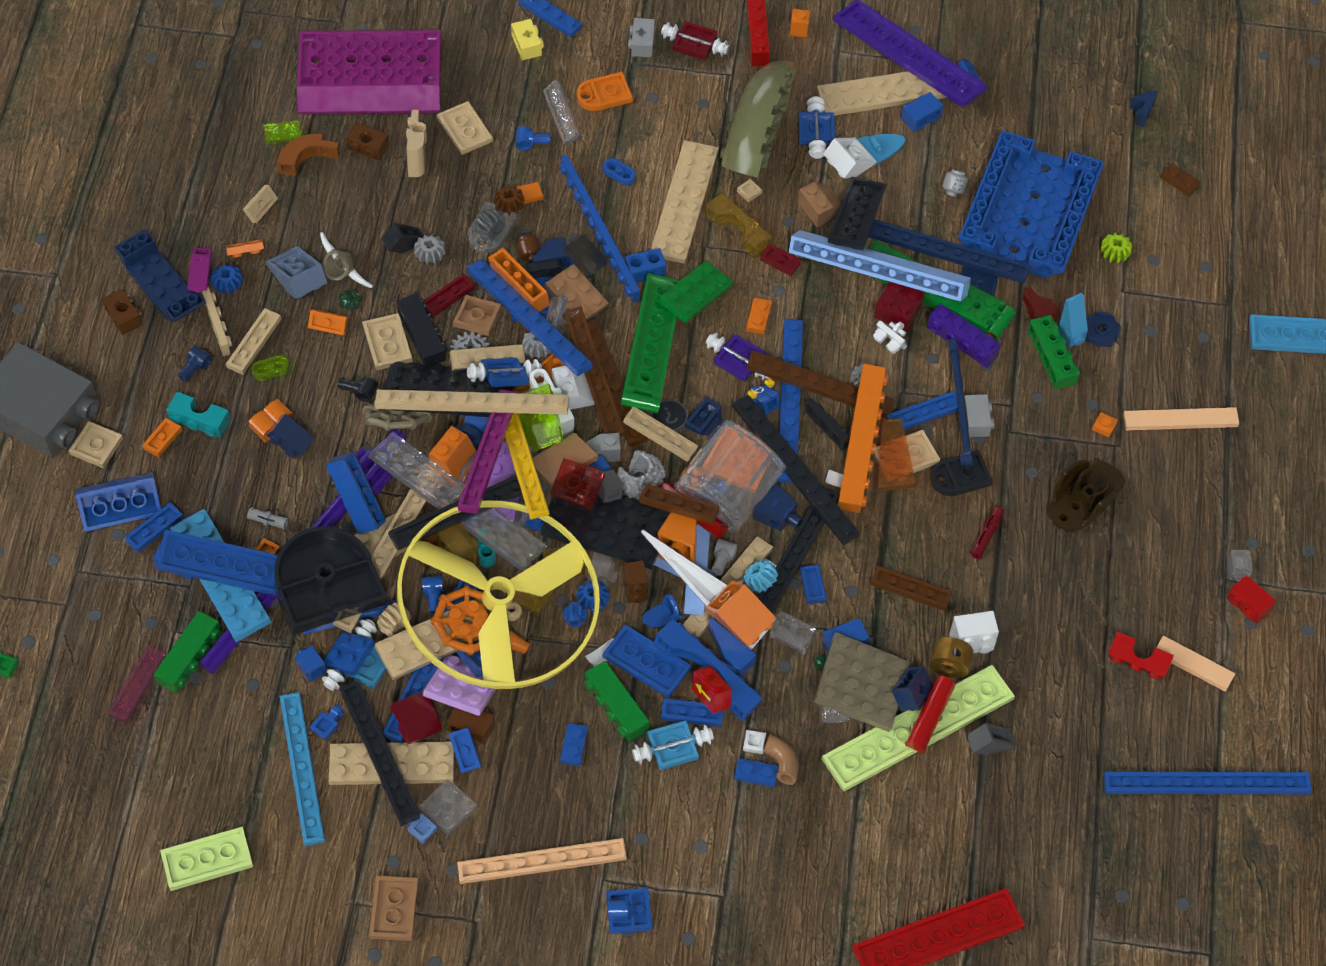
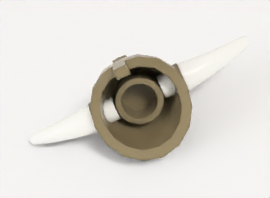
(340, 264)

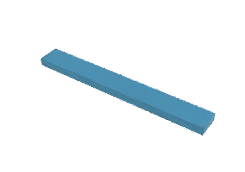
(302, 769)

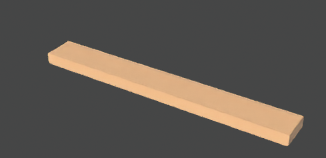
(541, 861)

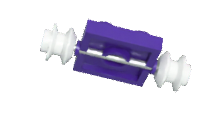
(733, 355)

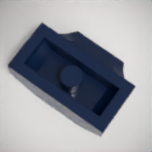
(705, 418)

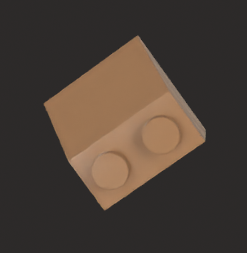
(819, 203)

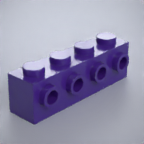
(968, 337)

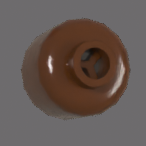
(528, 247)

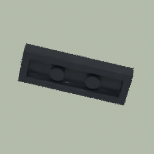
(827, 424)

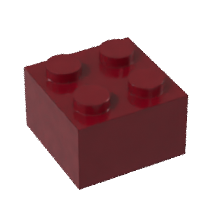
(899, 304)

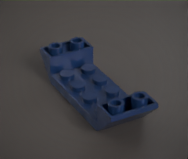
(157, 277)

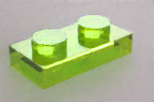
(282, 131)

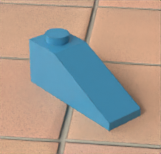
(1073, 321)

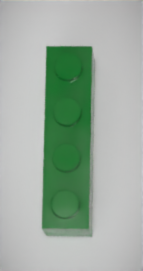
(187, 652)
(616, 701)

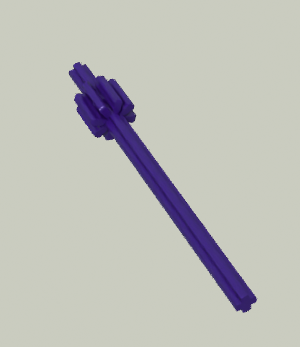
(377, 479)

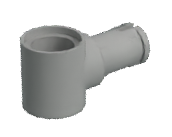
(723, 553)

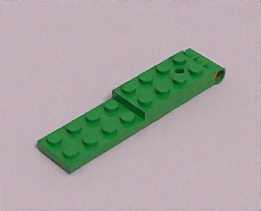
(977, 307)
(650, 348)

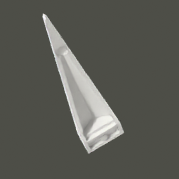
(700, 581)

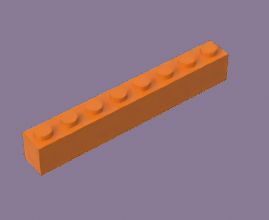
(861, 438)

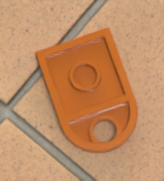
(604, 92)

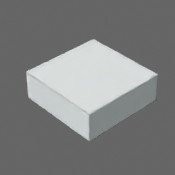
(754, 741)

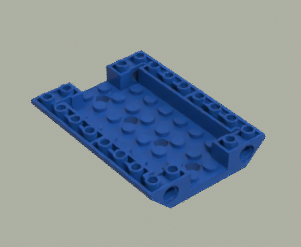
(1006, 201)

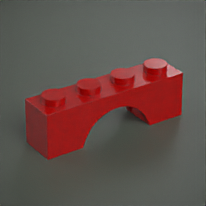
(758, 32)

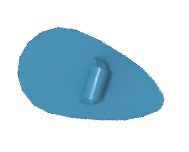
(882, 145)

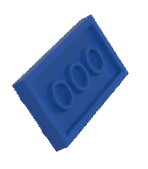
(646, 661)

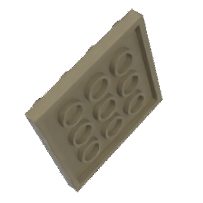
(860, 682)

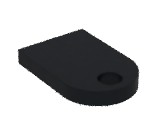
(959, 477)

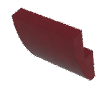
(416, 718)

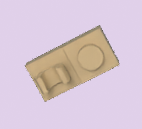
(260, 204)

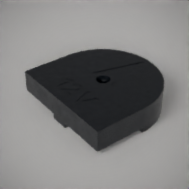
(348, 585)

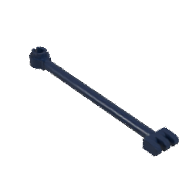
(966, 458)

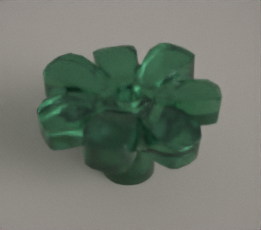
(349, 299)

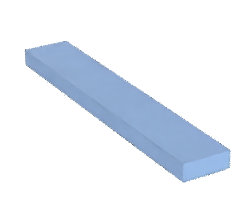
(693, 604)

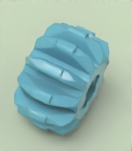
(760, 576)

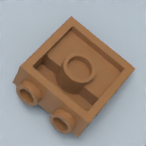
(477, 315)

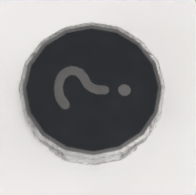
(672, 414)

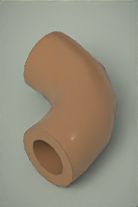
(785, 757)

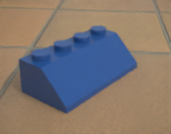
(118, 501)

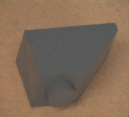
(990, 739)

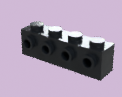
(421, 330)

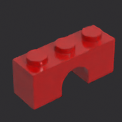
(1155, 665)

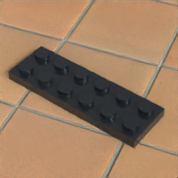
(857, 213)

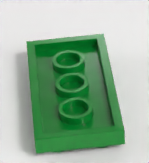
(695, 291)

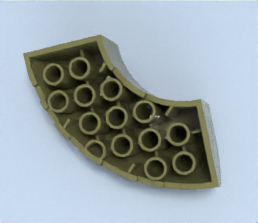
(757, 118)

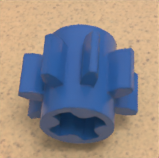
(574, 614)

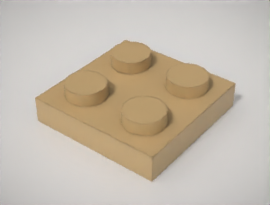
(96, 444)

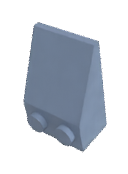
(297, 272)

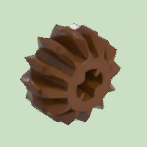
(508, 200)

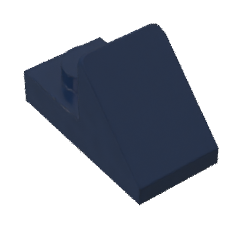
(1143, 104)

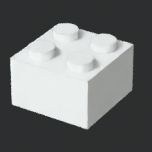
(977, 630)

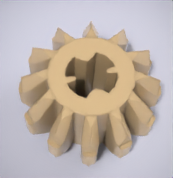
(391, 621)

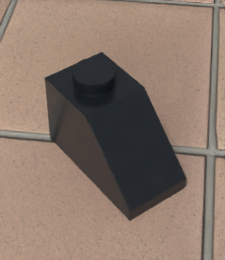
(401, 237)

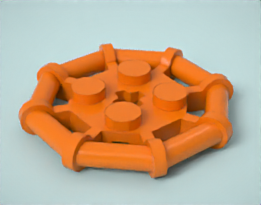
(456, 617)

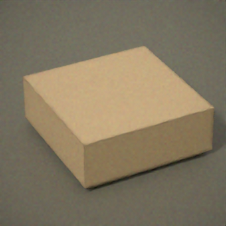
(749, 190)

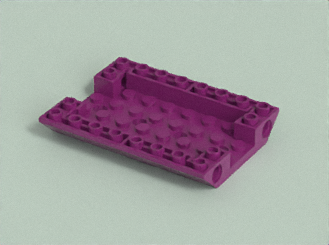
(369, 83)

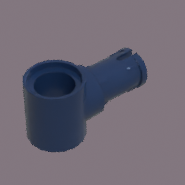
(197, 359)

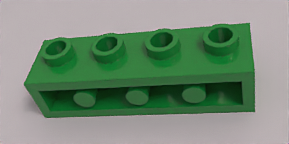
(1053, 352)

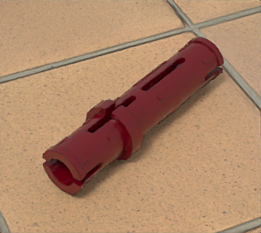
(990, 526)

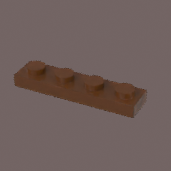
(679, 504)
(911, 588)

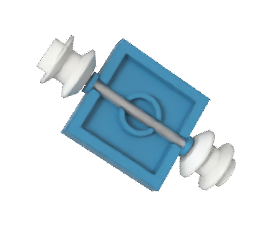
(673, 745)

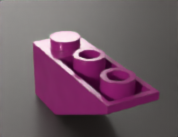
(200, 269)

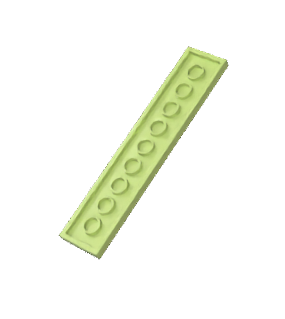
(882, 749)

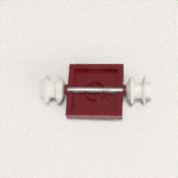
(695, 40)

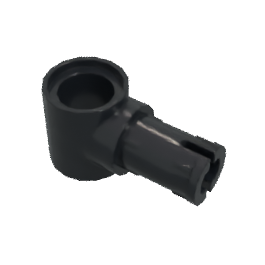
(361, 389)

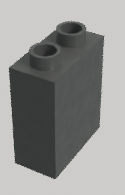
(42, 400)

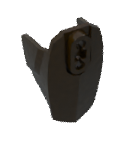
(1085, 489)

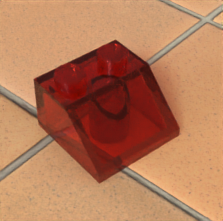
(577, 484)

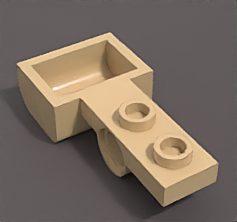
(416, 143)

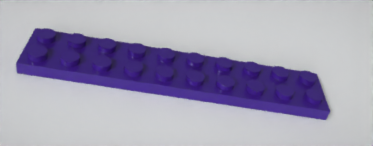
(910, 53)

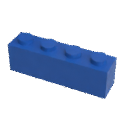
(356, 492)

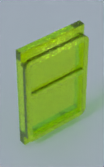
(541, 429)

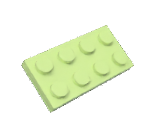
(206, 858)

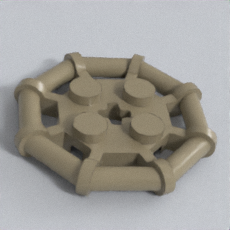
(394, 418)

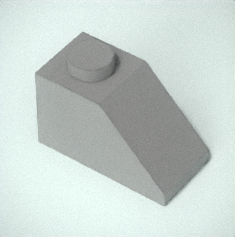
(606, 445)

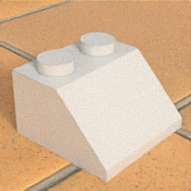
(848, 157)
(574, 386)

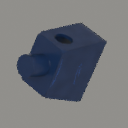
(777, 509)

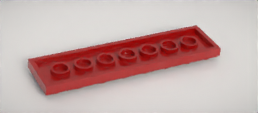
(943, 933)

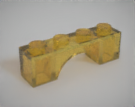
(723, 211)

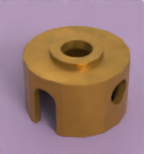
(943, 657)

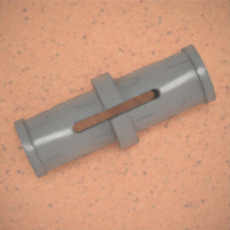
(255, 514)

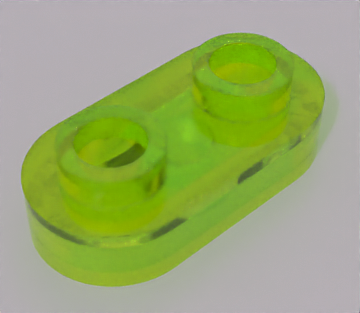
(269, 367)

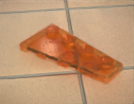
(895, 460)

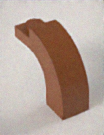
(303, 148)

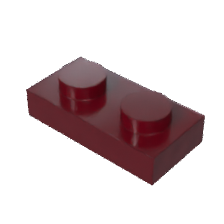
(780, 260)

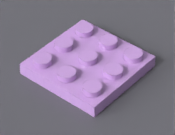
(456, 692)

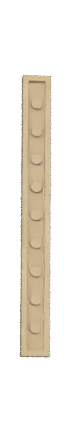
(472, 402)
(386, 551)

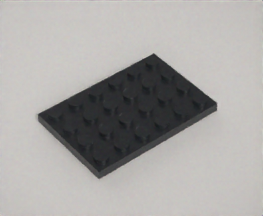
(435, 378)
(610, 528)

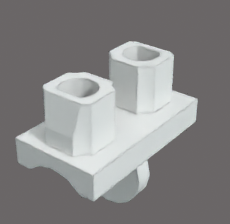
(885, 332)

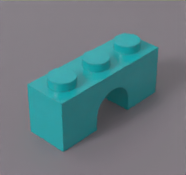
(211, 422)

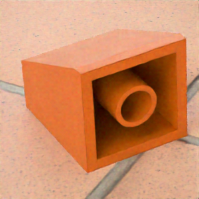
(452, 451)
(680, 535)
(741, 613)

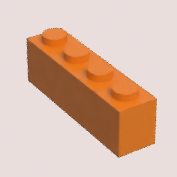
(519, 279)

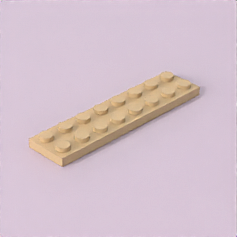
(873, 93)
(685, 200)

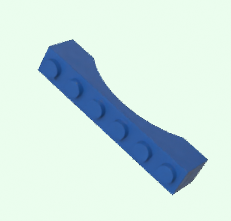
(678, 642)

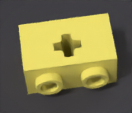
(526, 39)

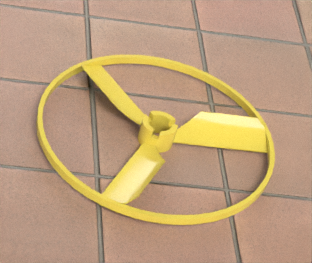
(494, 634)

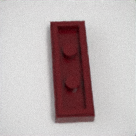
(448, 295)

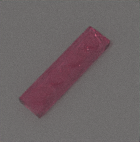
(136, 684)

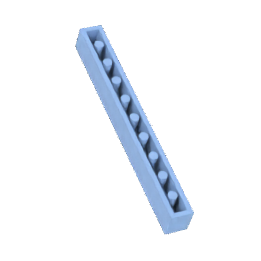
(881, 266)

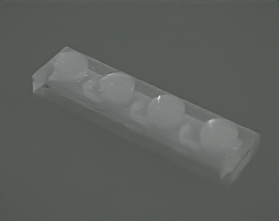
(561, 112)

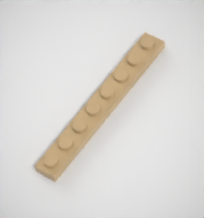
(757, 550)

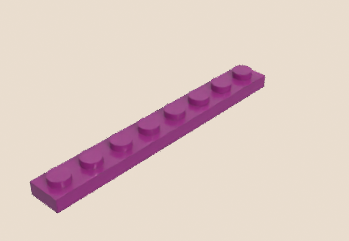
(484, 461)

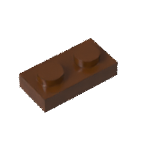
(1180, 179)

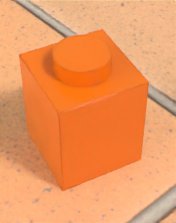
(799, 23)

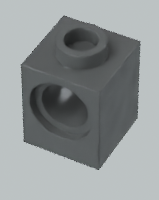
(611, 487)

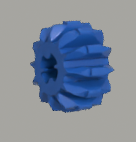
(226, 279)
(586, 596)

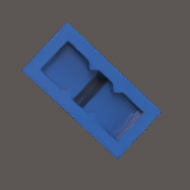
(642, 263)

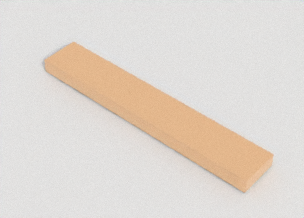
(1181, 418)

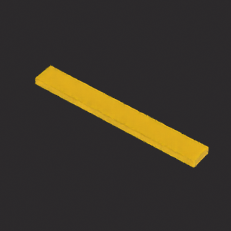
(525, 469)

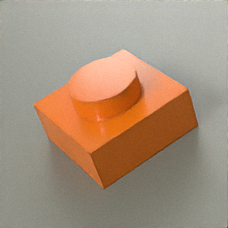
(1104, 424)

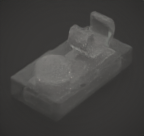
(555, 312)

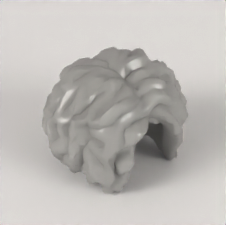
(642, 470)

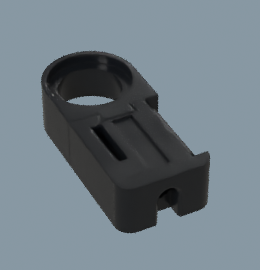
(545, 268)

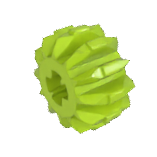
(1116, 248)

